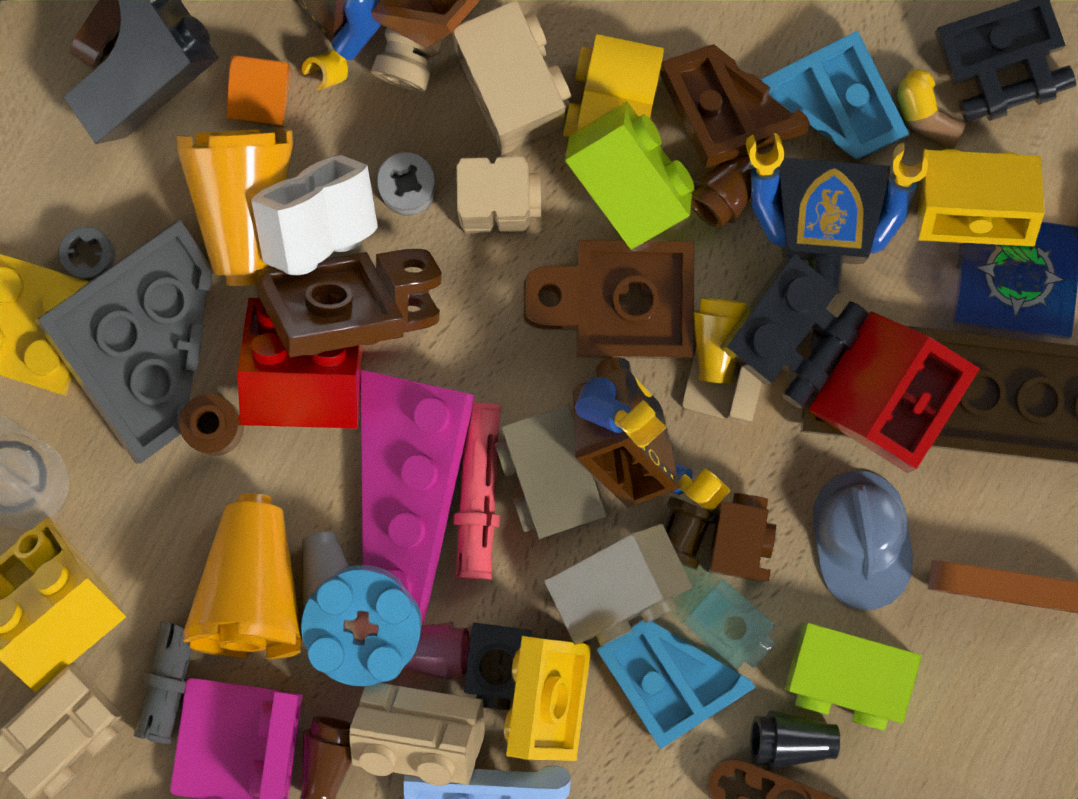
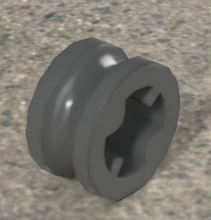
(91, 237)

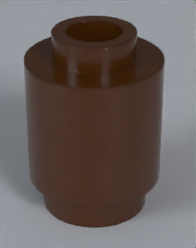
(224, 438)

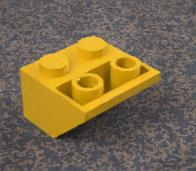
(50, 605)

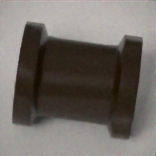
(686, 529)

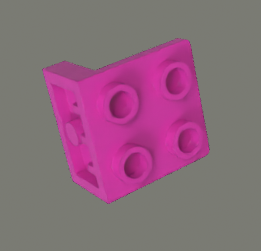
(236, 741)

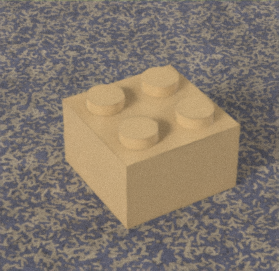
(509, 76)

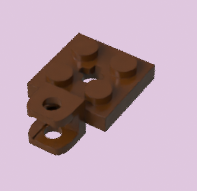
(364, 300)
(591, 303)

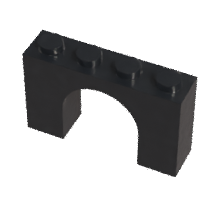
(151, 62)

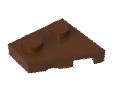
(725, 105)

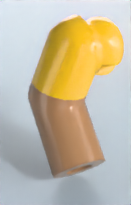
(921, 110)

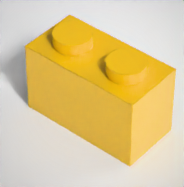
(981, 198)

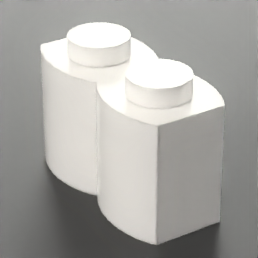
(315, 214)

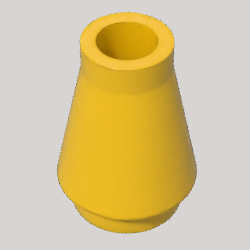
(712, 326)

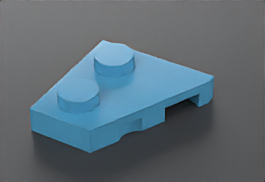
(841, 97)
(670, 680)

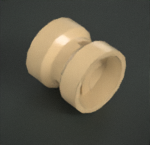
(405, 62)

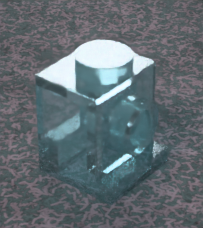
(710, 615)

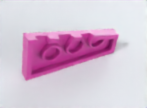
(409, 475)

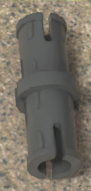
(164, 685)

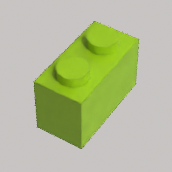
(630, 174)
(852, 674)

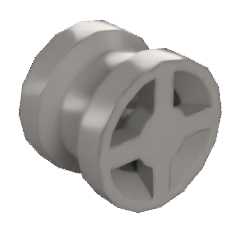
(410, 198)

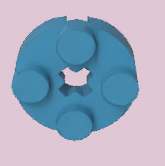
(389, 606)

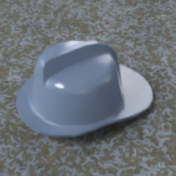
(863, 540)

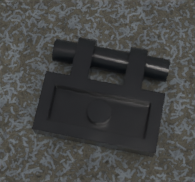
(999, 40)
(780, 320)

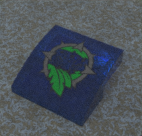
(1021, 285)

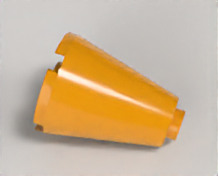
(222, 179)
(247, 586)

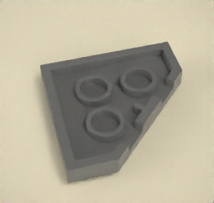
(137, 338)

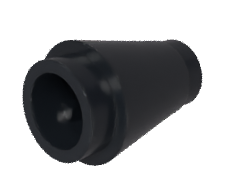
(792, 740)

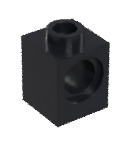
(485, 639)

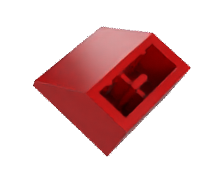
(294, 390)
(894, 391)

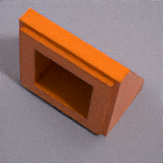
(258, 90)

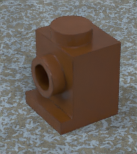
(742, 538)

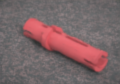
(478, 488)

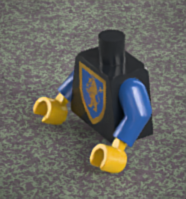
(830, 207)

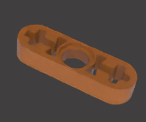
(1003, 586)

